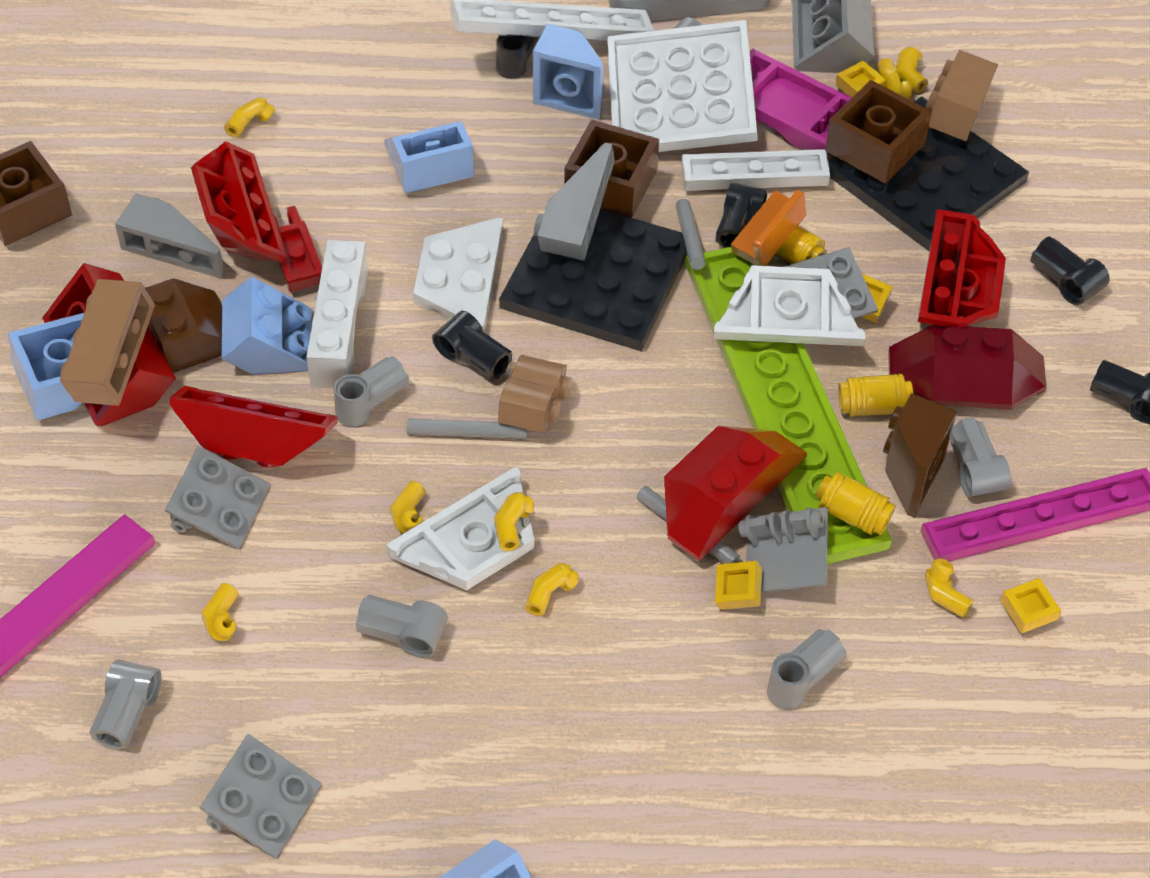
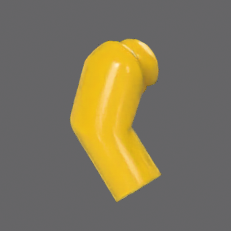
(907, 68)
(888, 71)
(245, 113)
(514, 507)
(403, 508)
(546, 583)
(216, 614)

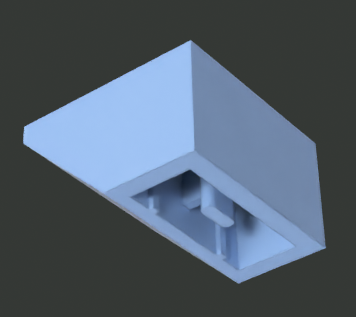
(431, 156)
(265, 329)

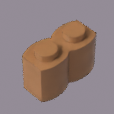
(534, 394)

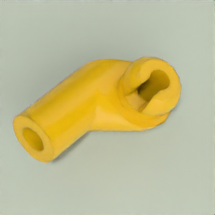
(942, 591)

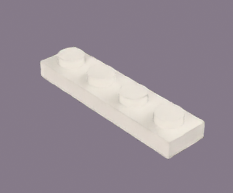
(755, 169)

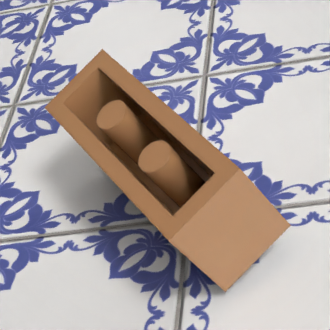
(960, 94)
(107, 342)

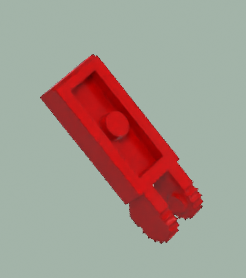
(302, 266)

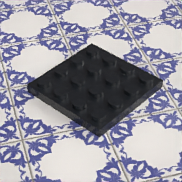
(941, 176)
(609, 293)

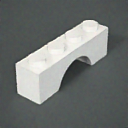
(333, 325)

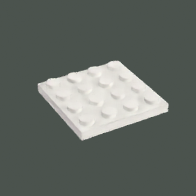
(684, 85)

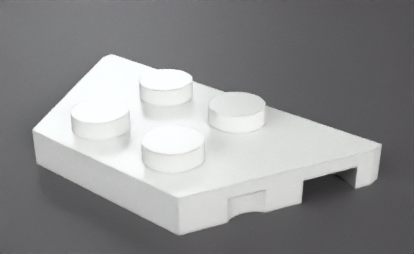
(459, 270)
(789, 308)
(462, 539)

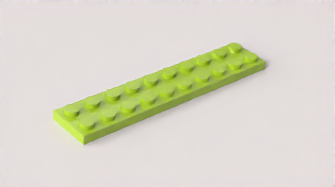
(786, 397)

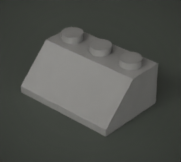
(831, 34)

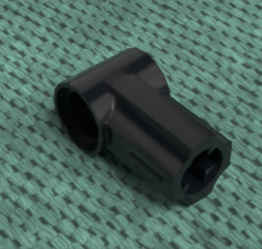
(513, 53)
(739, 208)
(1076, 278)
(465, 339)
(1125, 388)

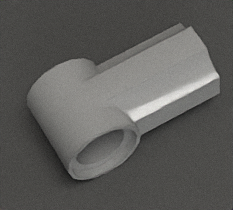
(360, 393)
(980, 467)
(412, 627)
(804, 667)
(127, 692)

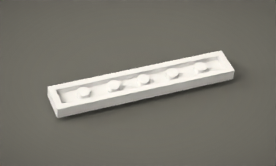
(531, 18)

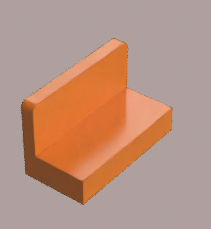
(770, 227)

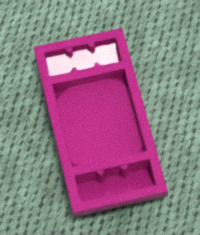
(793, 102)

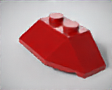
(238, 203)
(961, 273)
(249, 427)
(724, 483)

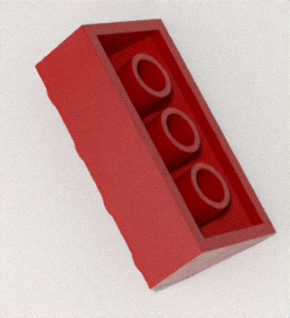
(151, 371)

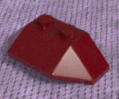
(969, 366)

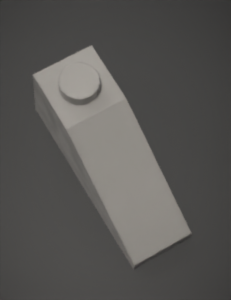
(574, 209)
(164, 234)

